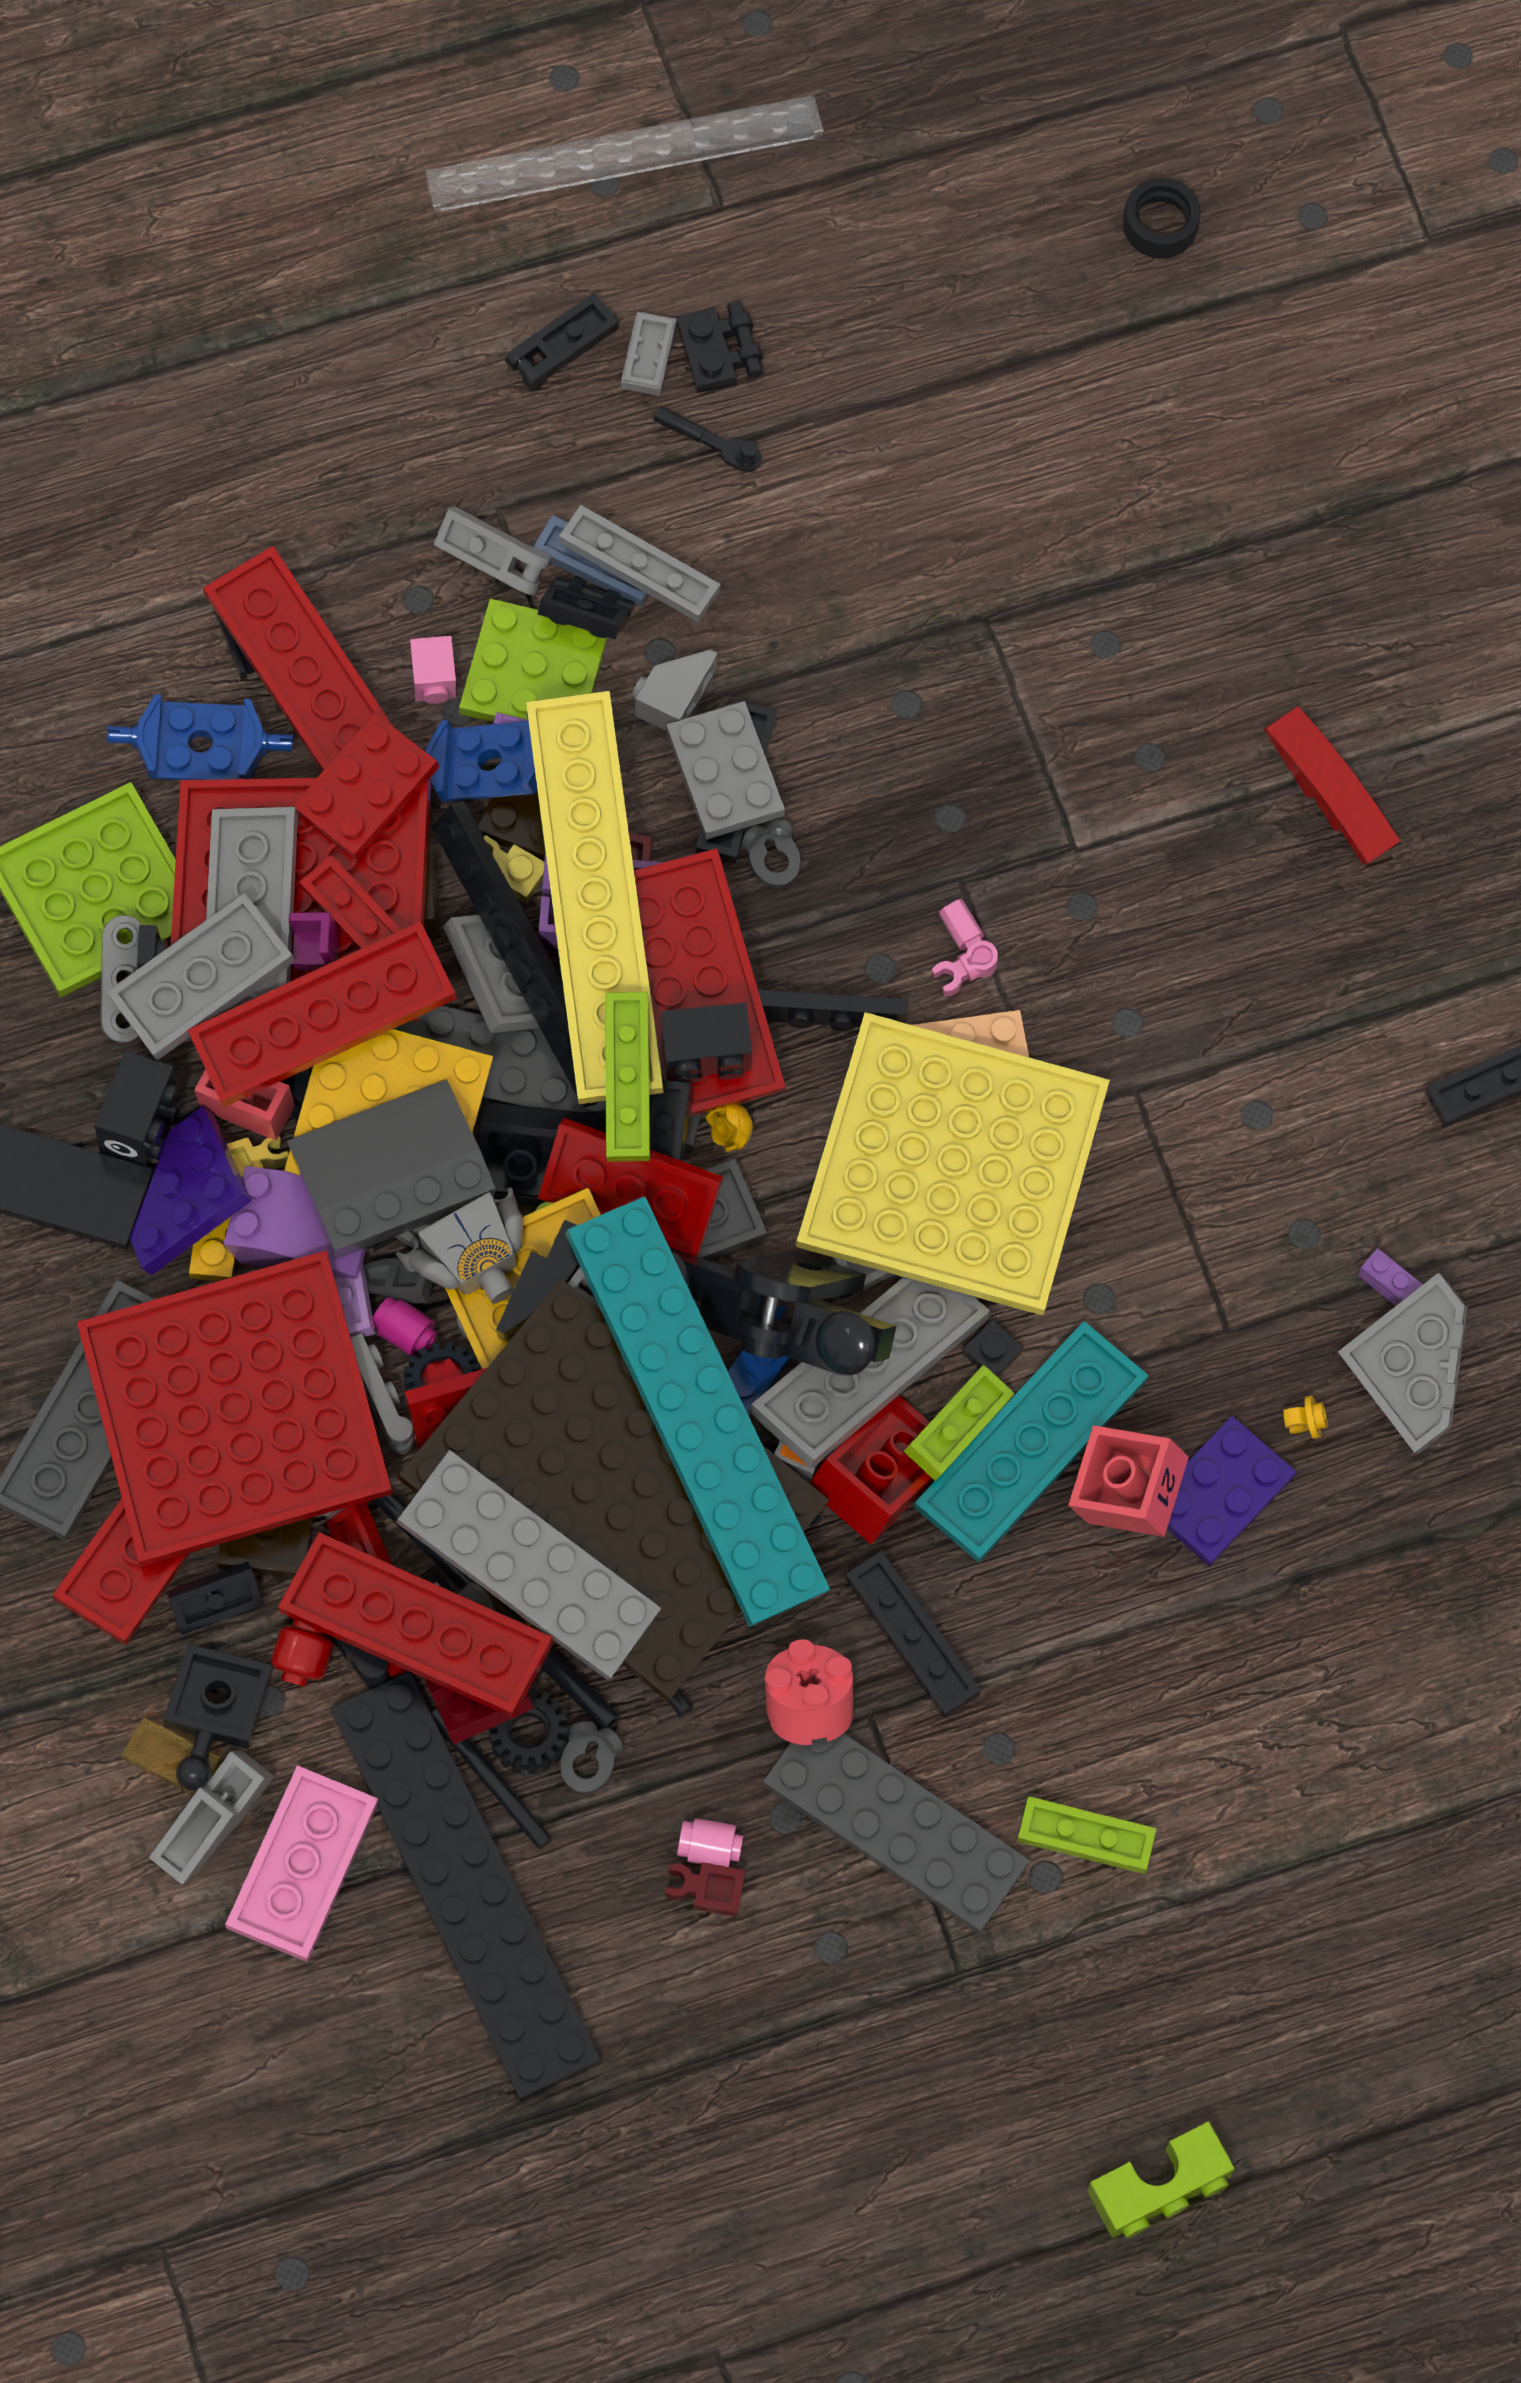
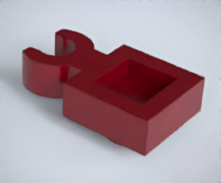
(715, 1889)

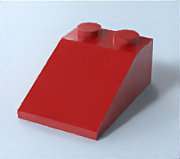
(871, 1475)

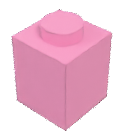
(433, 669)

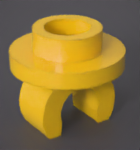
(1311, 1417)

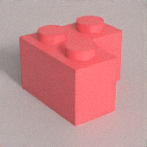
(261, 1112)

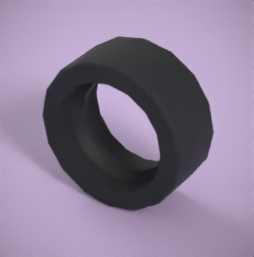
(1161, 191)

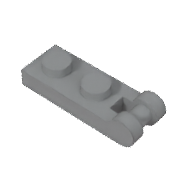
(491, 550)
(382, 1397)

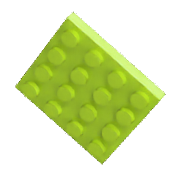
(82, 874)

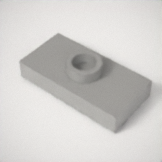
(648, 353)

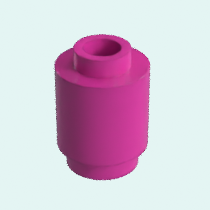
(404, 1326)

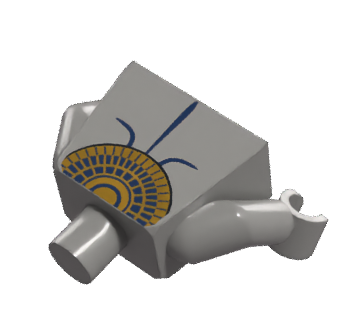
(471, 1247)

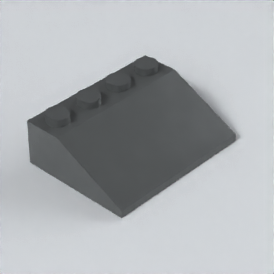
(391, 1168)

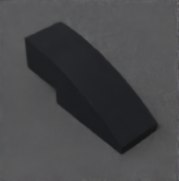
(536, 1282)

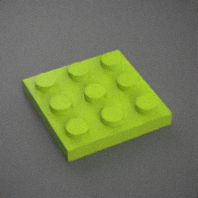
(527, 660)

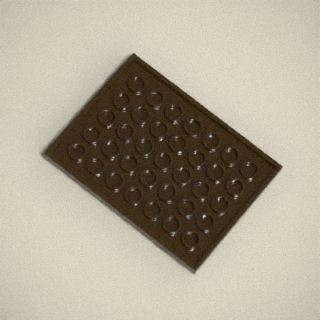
(578, 1448)

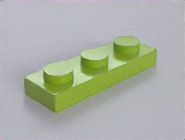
(959, 1422)
(1086, 1835)

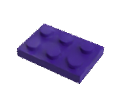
(1226, 1490)

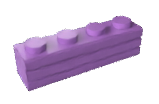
(1388, 1278)

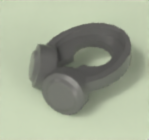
(779, 833)
(580, 1736)

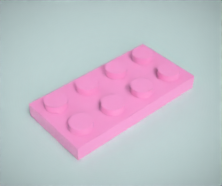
(302, 1863)

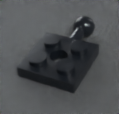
(225, 1722)

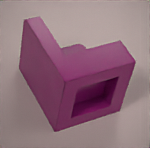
(314, 940)

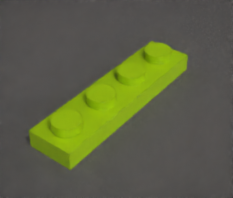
(627, 1076)

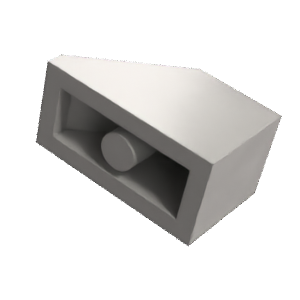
(674, 688)

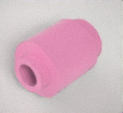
(709, 1842)

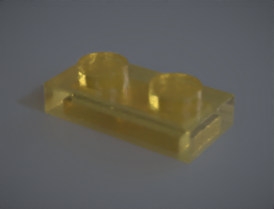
(160, 1752)

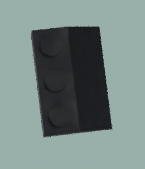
(519, 1143)

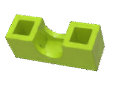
(1129, 2202)

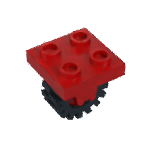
(436, 1386)

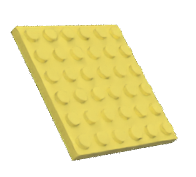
(953, 1163)

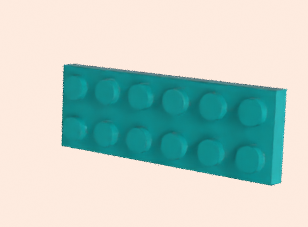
(1030, 1441)

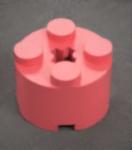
(809, 1693)

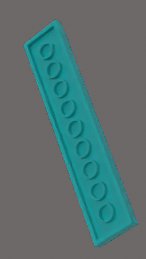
(697, 1411)

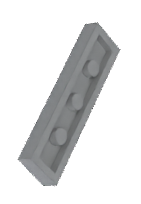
(639, 563)

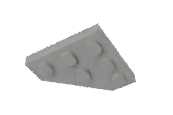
(1414, 1361)

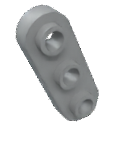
(116, 958)

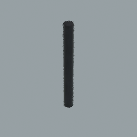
(497, 1787)

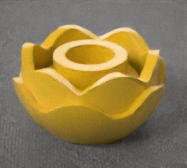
(730, 1126)

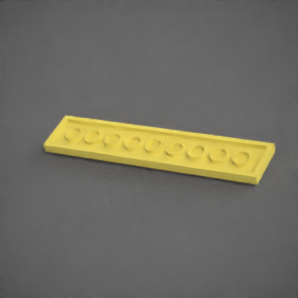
(589, 875)

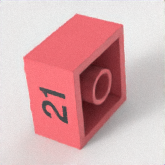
(1128, 1481)

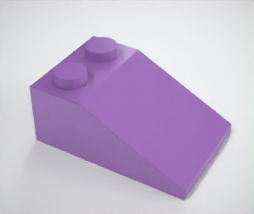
(281, 1224)

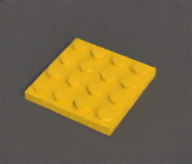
(386, 1070)

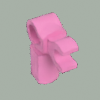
(980, 955)

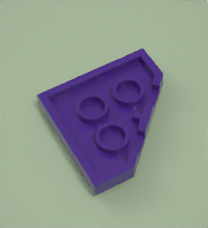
(189, 1192)

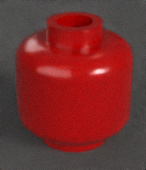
(301, 1653)

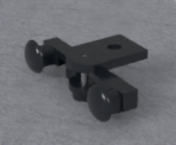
(819, 1330)

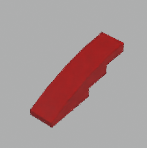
(1332, 784)

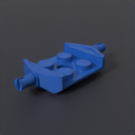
(170, 727)
(466, 749)

